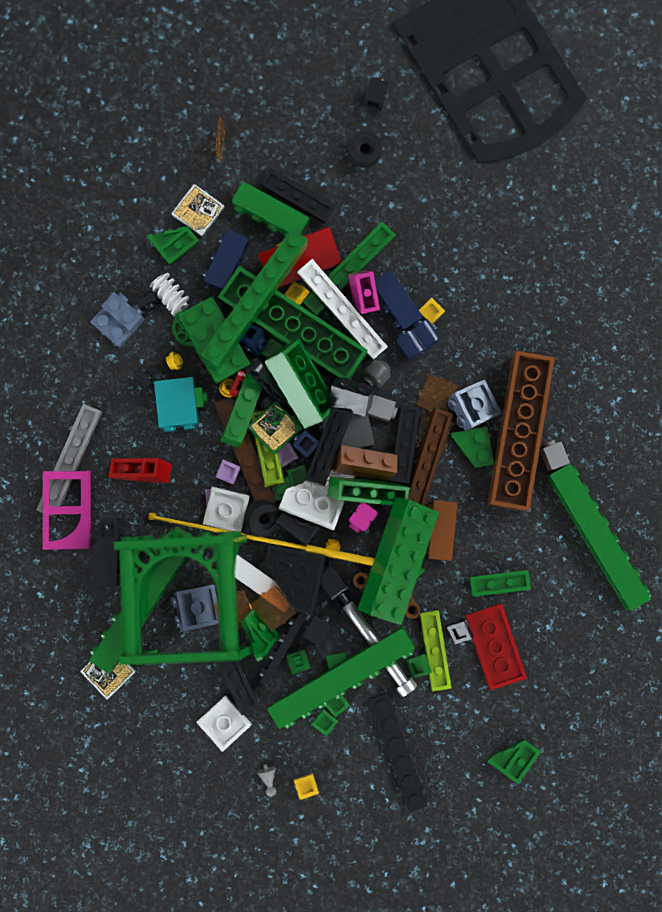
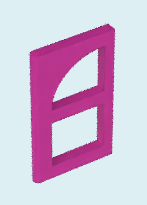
(81, 536)

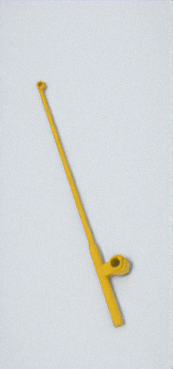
(331, 549)

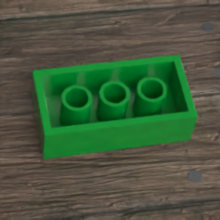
(201, 325)
(300, 383)

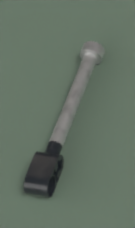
(338, 591)

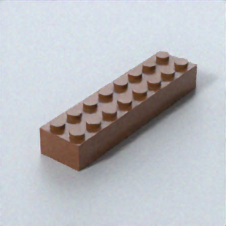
(521, 431)

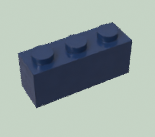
(226, 259)
(396, 302)

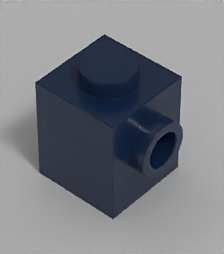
(305, 444)

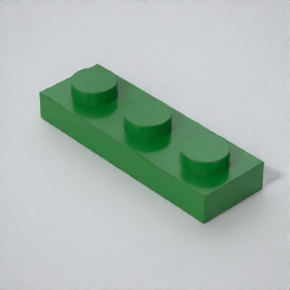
(500, 583)

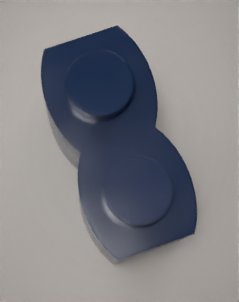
(417, 340)

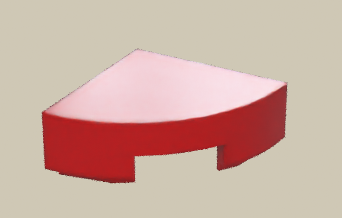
(237, 383)

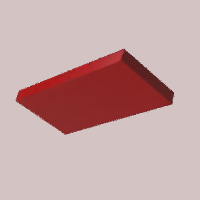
(320, 249)
(495, 647)

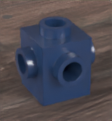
(253, 341)

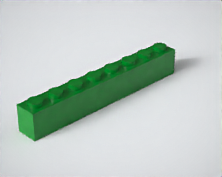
(254, 299)
(599, 537)
(152, 589)
(341, 677)

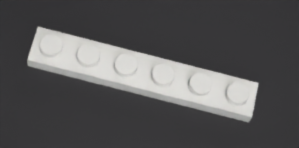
(342, 309)

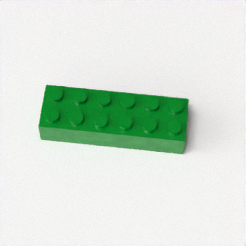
(398, 560)

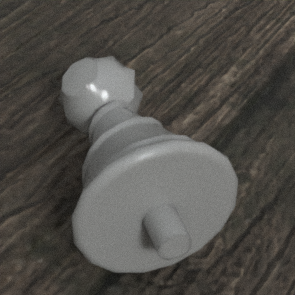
(267, 776)

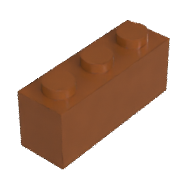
(365, 463)
(442, 537)

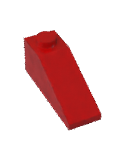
(140, 469)

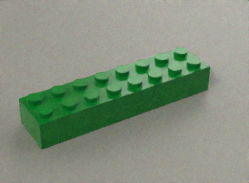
(290, 321)

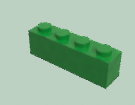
(269, 210)
(241, 412)
(366, 490)

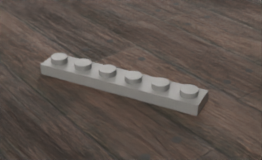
(72, 454)

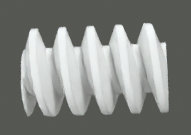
(169, 294)

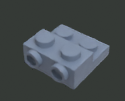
(118, 319)
(473, 405)
(195, 608)

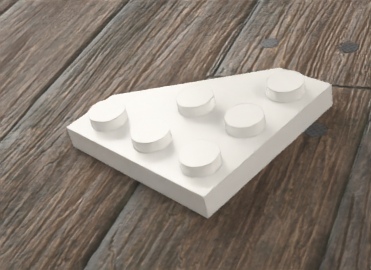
(312, 503)

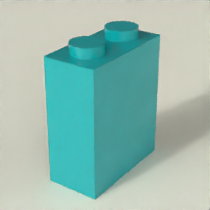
(176, 404)

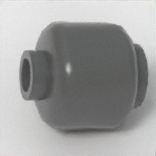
(376, 374)

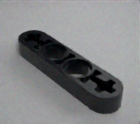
(269, 384)

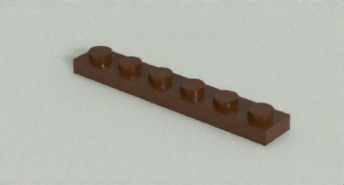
(429, 455)
(247, 457)

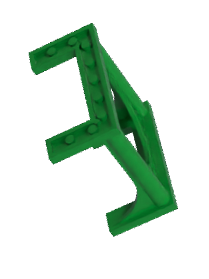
(225, 550)

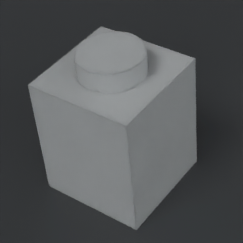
(382, 409)
(554, 455)

